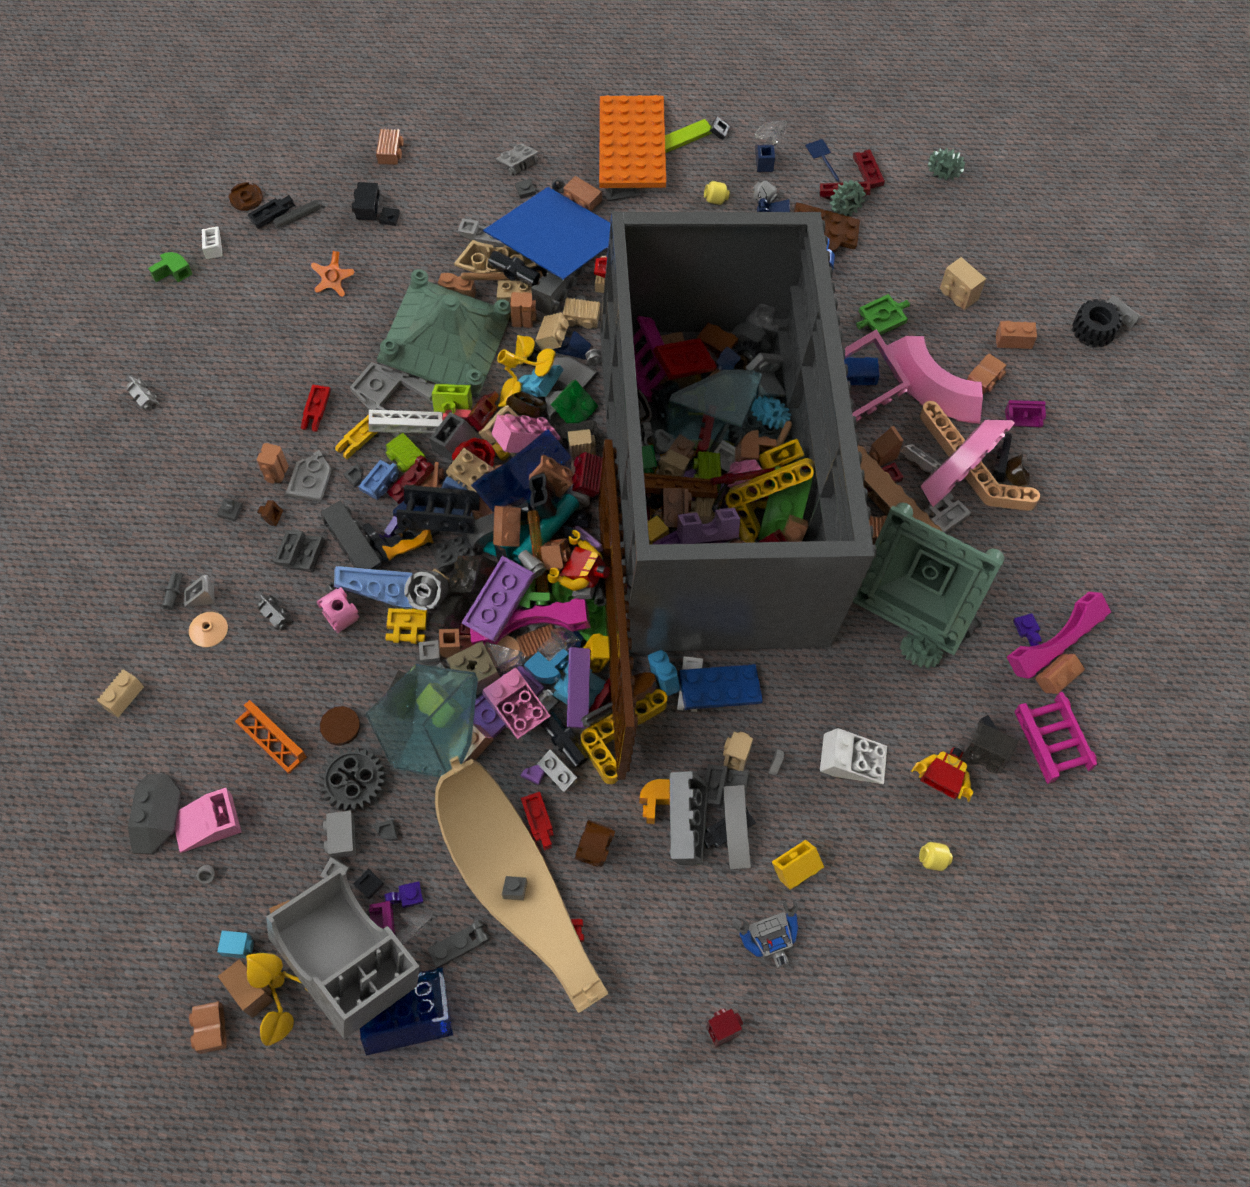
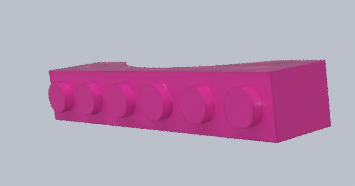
(1086, 614)
(570, 615)

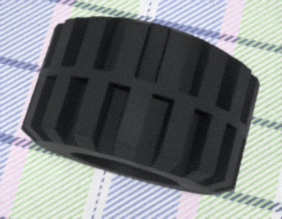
(1094, 333)

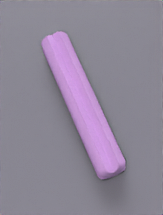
(584, 535)

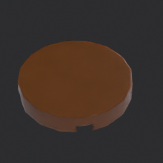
(249, 200)
(644, 683)
(340, 725)

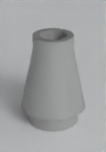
(532, 563)

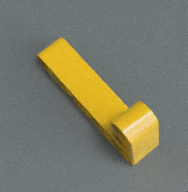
(763, 489)
(601, 738)

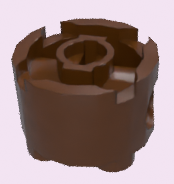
(593, 844)

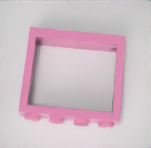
(892, 363)

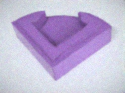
(533, 774)

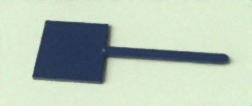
(819, 149)

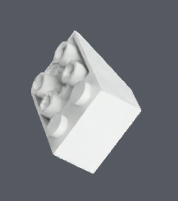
(853, 757)

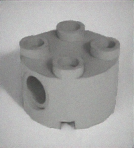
(426, 590)

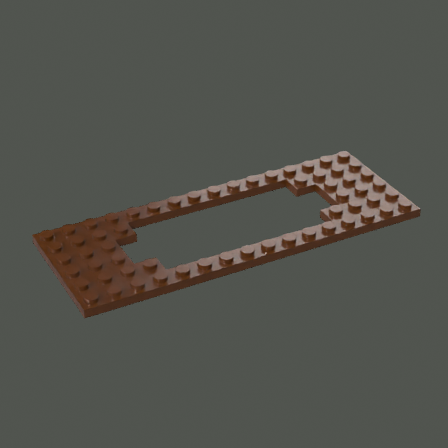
(616, 607)

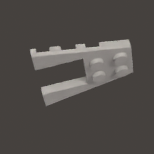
(379, 383)

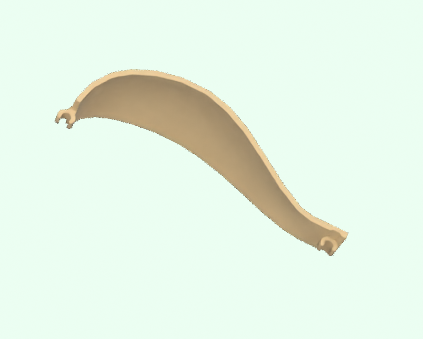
(492, 843)

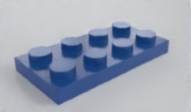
(720, 686)

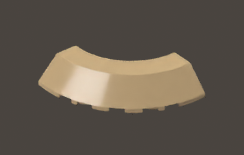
(477, 254)

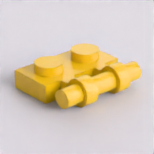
(406, 620)

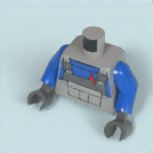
(771, 936)

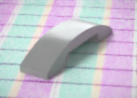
(472, 231)
(736, 827)

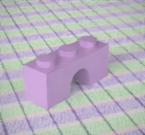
(723, 527)

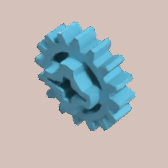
(770, 412)

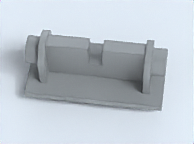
(1128, 315)
(138, 388)
(557, 771)

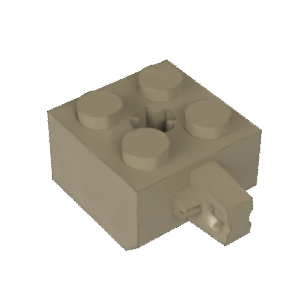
(476, 660)

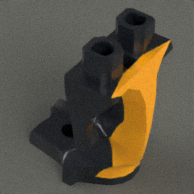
(404, 540)

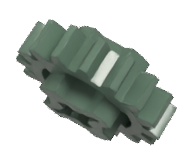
(946, 164)
(853, 192)
(921, 651)

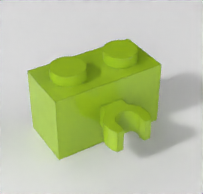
(451, 397)

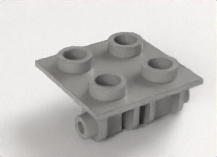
(518, 158)

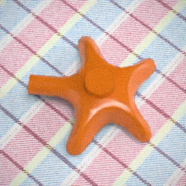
(332, 275)

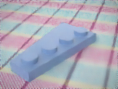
(374, 584)

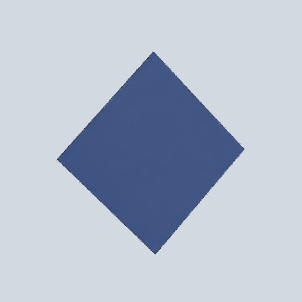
(553, 232)

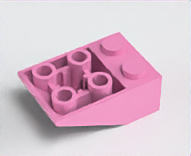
(517, 432)
(515, 703)
(206, 820)

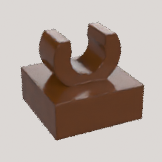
(270, 512)

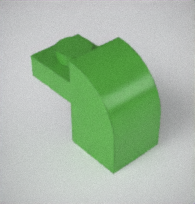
(171, 264)
(531, 596)

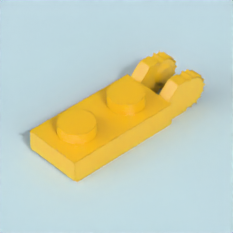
(356, 438)

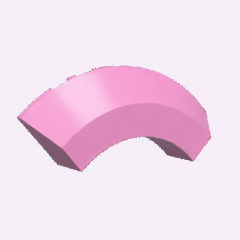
(930, 382)
(964, 459)

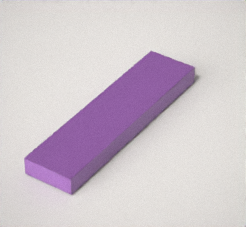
(578, 686)

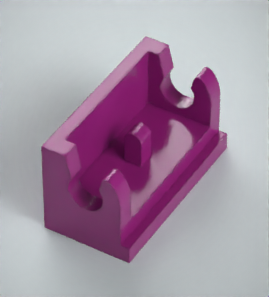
(1026, 413)
(382, 915)

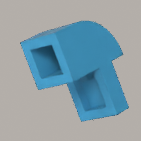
(547, 671)

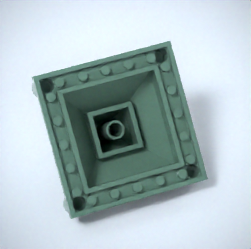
(444, 335)
(926, 579)

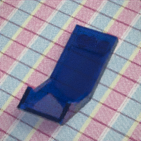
(511, 480)

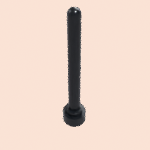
(720, 498)

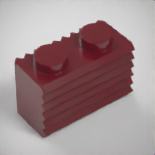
(587, 474)

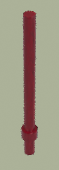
(730, 478)

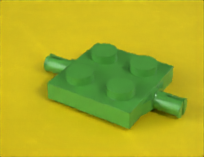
(883, 314)

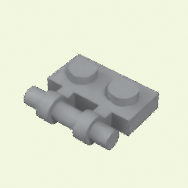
(949, 517)

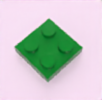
(574, 403)

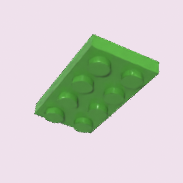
(782, 504)

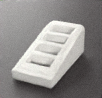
(211, 248)

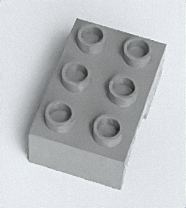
(341, 953)

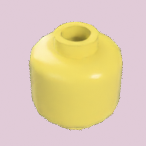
(716, 192)
(935, 856)

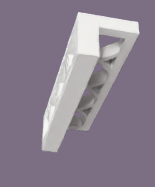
(403, 424)

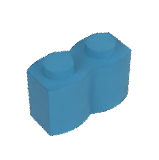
(664, 672)

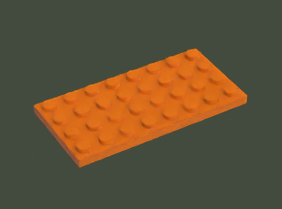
(632, 142)

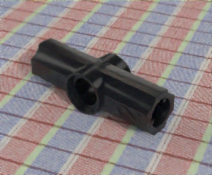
(514, 268)
(565, 740)

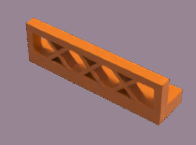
(272, 730)

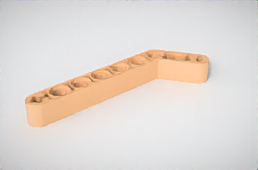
(1022, 497)

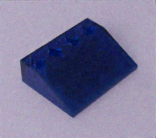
(413, 1019)

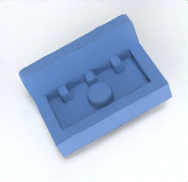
(379, 479)

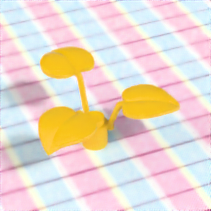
(524, 349)
(265, 970)

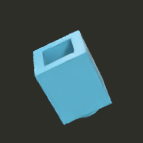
(235, 944)

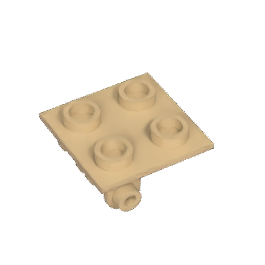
(467, 469)

